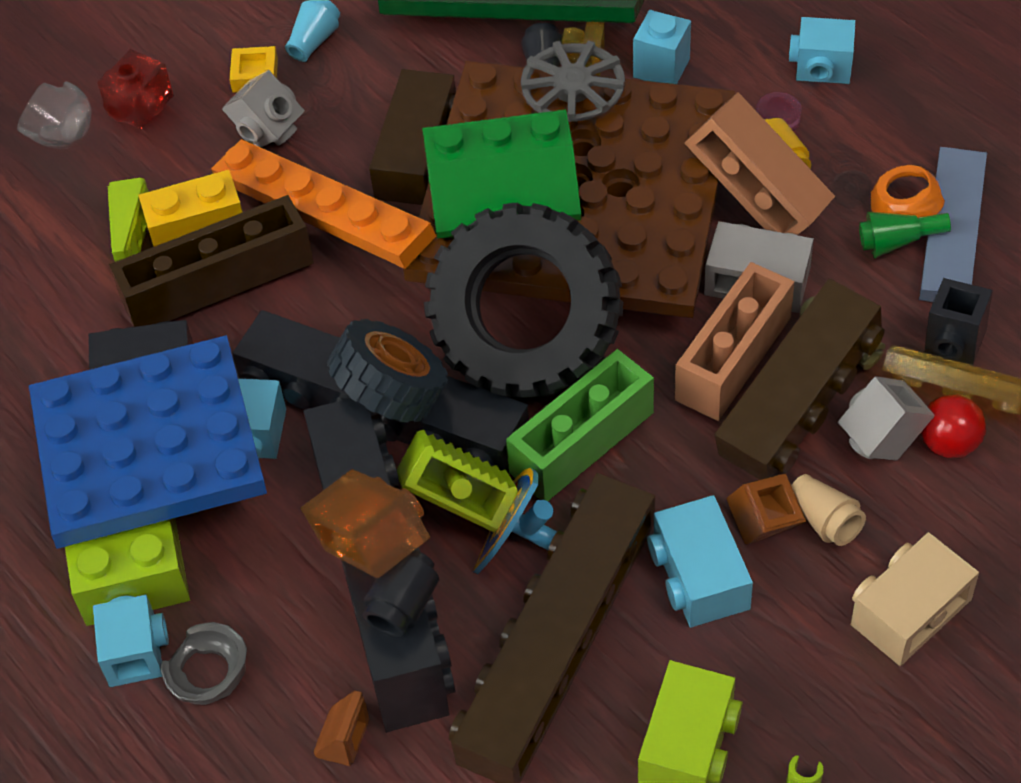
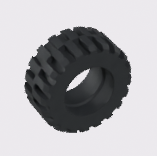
(458, 290)

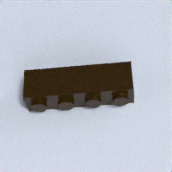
(213, 263)
(800, 382)

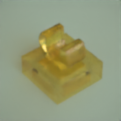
(593, 32)

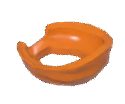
(925, 203)

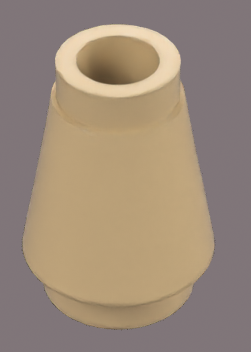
(829, 511)

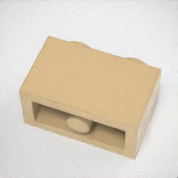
(913, 597)

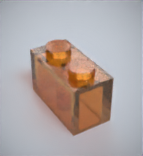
(366, 522)

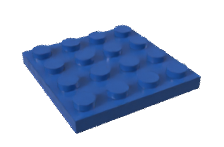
(144, 441)

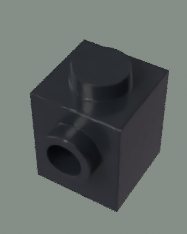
(958, 321)

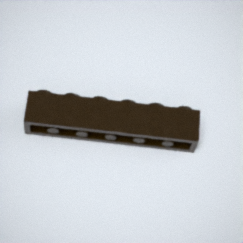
(553, 632)

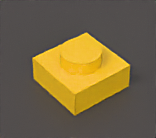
(251, 62)

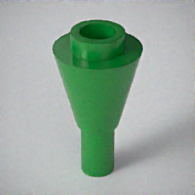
(892, 231)

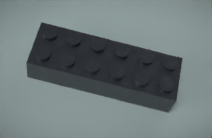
(407, 671)

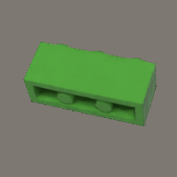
(582, 424)

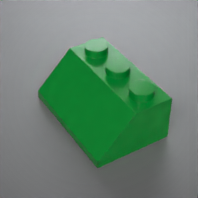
(499, 164)

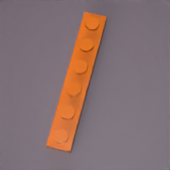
(328, 204)

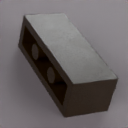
(399, 159)

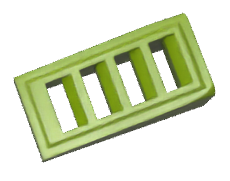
(126, 217)

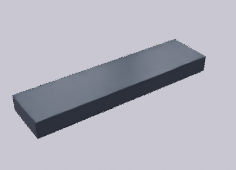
(953, 252)

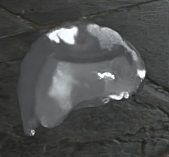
(56, 116)

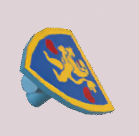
(526, 525)

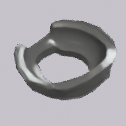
(206, 639)

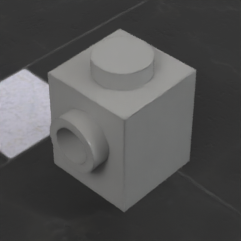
(885, 419)

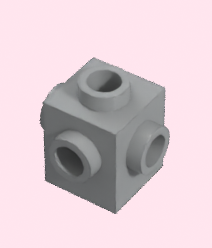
(264, 110)

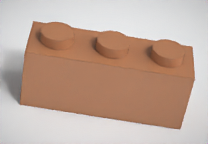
(759, 168)
(733, 341)

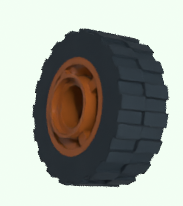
(387, 370)

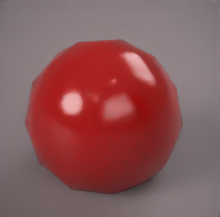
(956, 427)

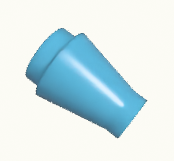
(312, 27)

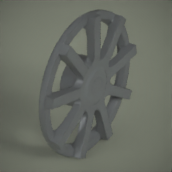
(573, 81)

